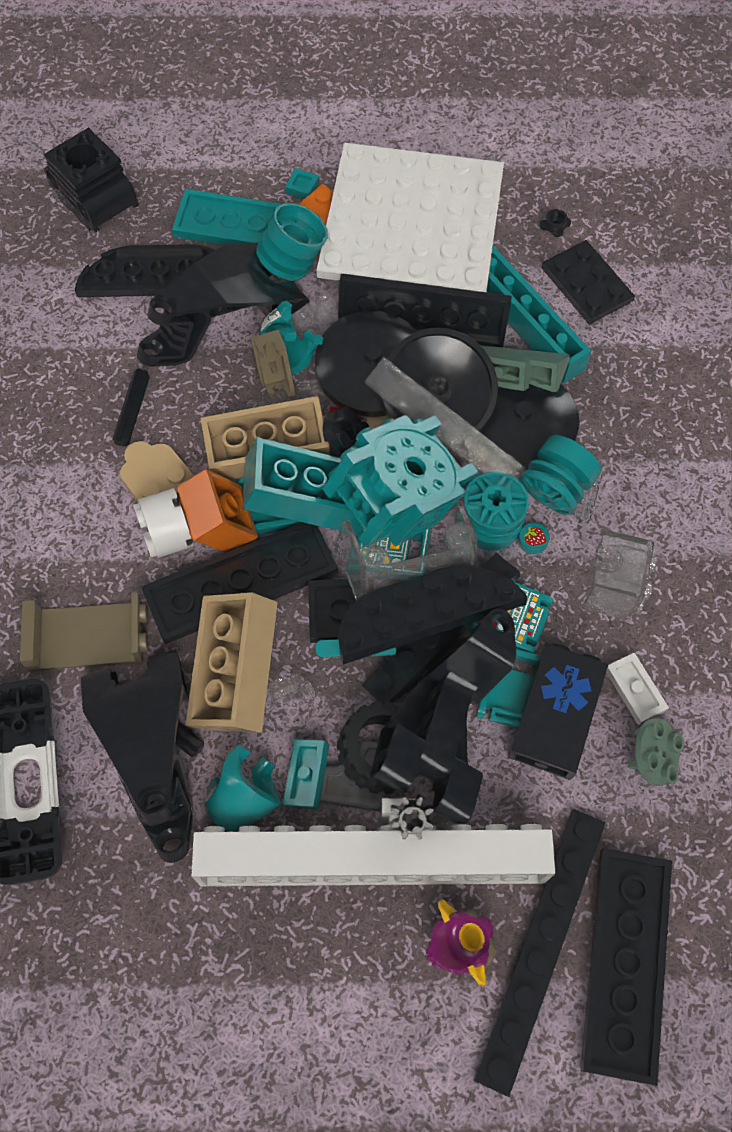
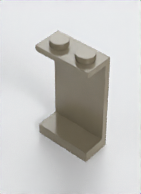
(83, 635)

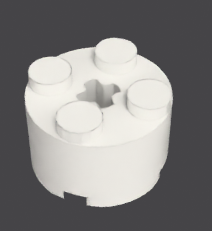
(165, 523)

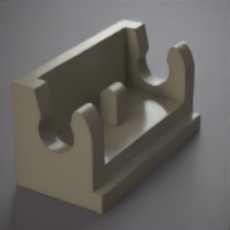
(273, 363)

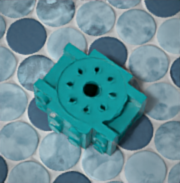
(399, 479)

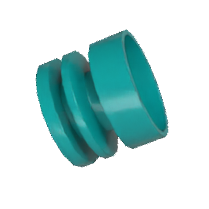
(292, 241)
(561, 474)
(501, 524)

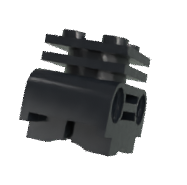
(89, 179)

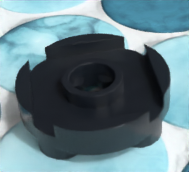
(341, 430)

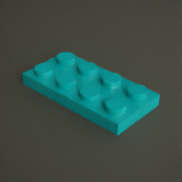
(221, 218)

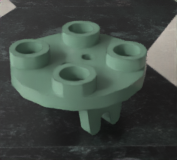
(657, 752)

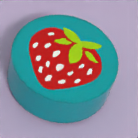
(534, 538)

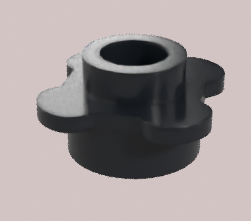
(555, 216)

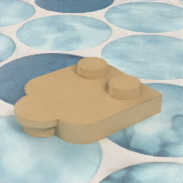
(152, 469)

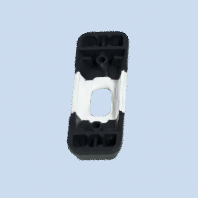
(28, 835)

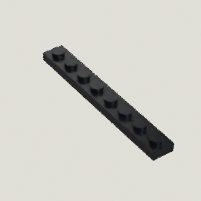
(539, 955)

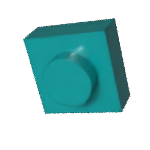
(301, 184)

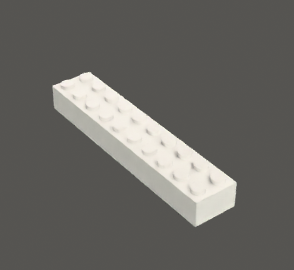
(372, 856)

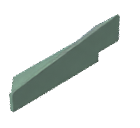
(519, 368)

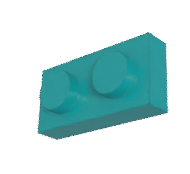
(306, 774)

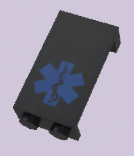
(559, 711)

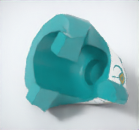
(298, 350)
(234, 800)

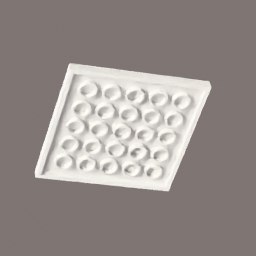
(412, 217)

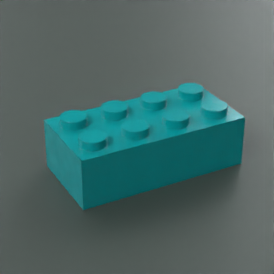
(289, 485)

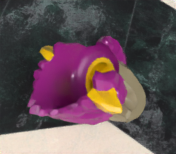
(462, 942)

